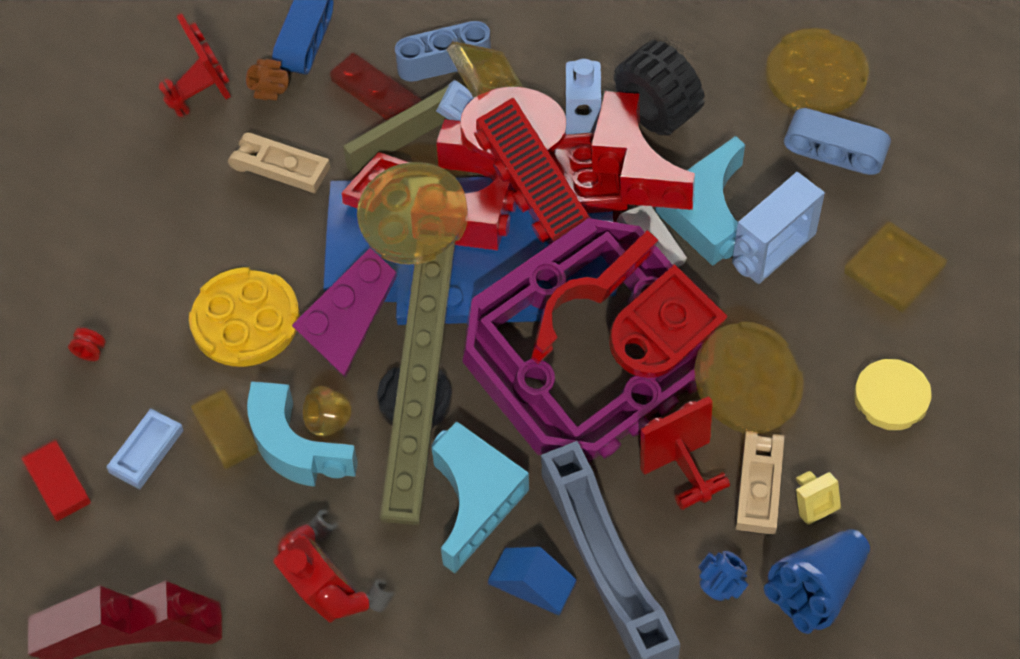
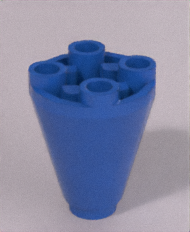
(818, 579)

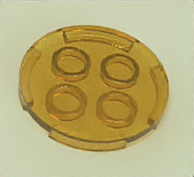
(817, 71)
(412, 212)
(749, 377)

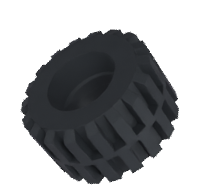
(666, 86)

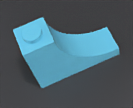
(710, 224)
(485, 486)

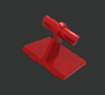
(198, 77)
(674, 439)

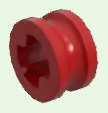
(87, 344)

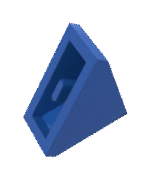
(533, 577)

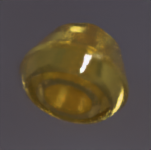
(325, 411)

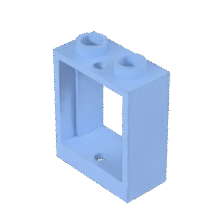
(777, 228)

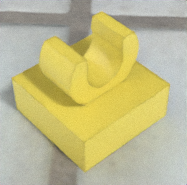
(817, 496)

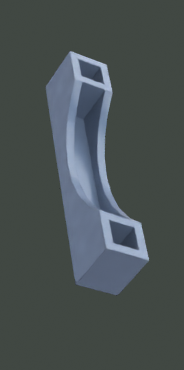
(630, 604)

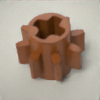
(267, 79)

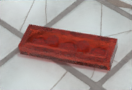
(372, 87)

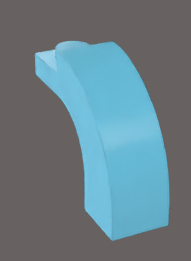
(282, 449)

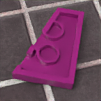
(344, 313)

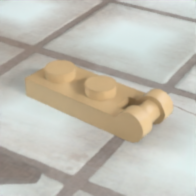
(279, 162)
(760, 484)

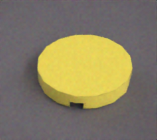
(892, 394)

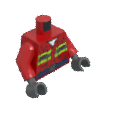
(319, 579)

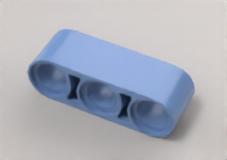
(426, 53)
(837, 141)

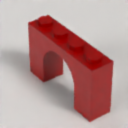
(487, 207)

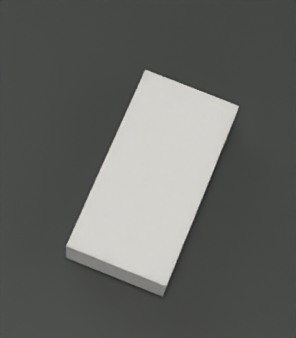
(649, 220)

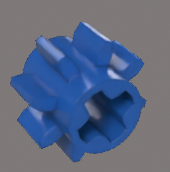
(723, 576)

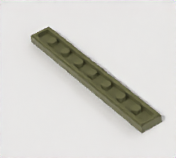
(417, 391)

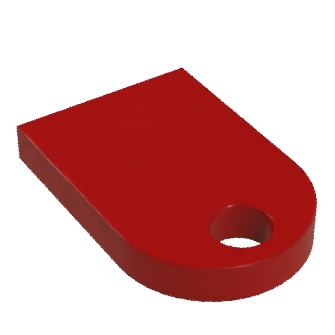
(666, 322)

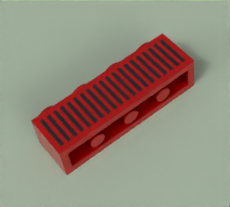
(530, 171)

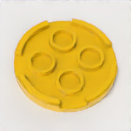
(244, 317)

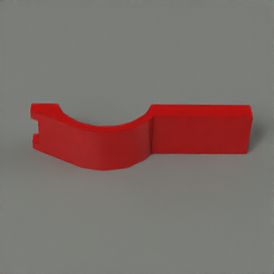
(591, 288)

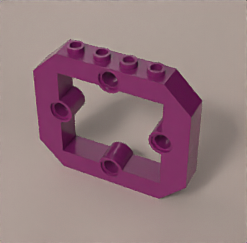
(504, 372)

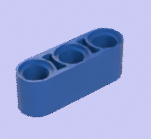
(302, 34)

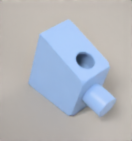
(582, 88)

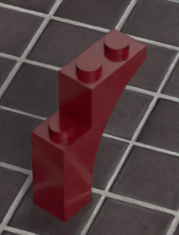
(111, 619)

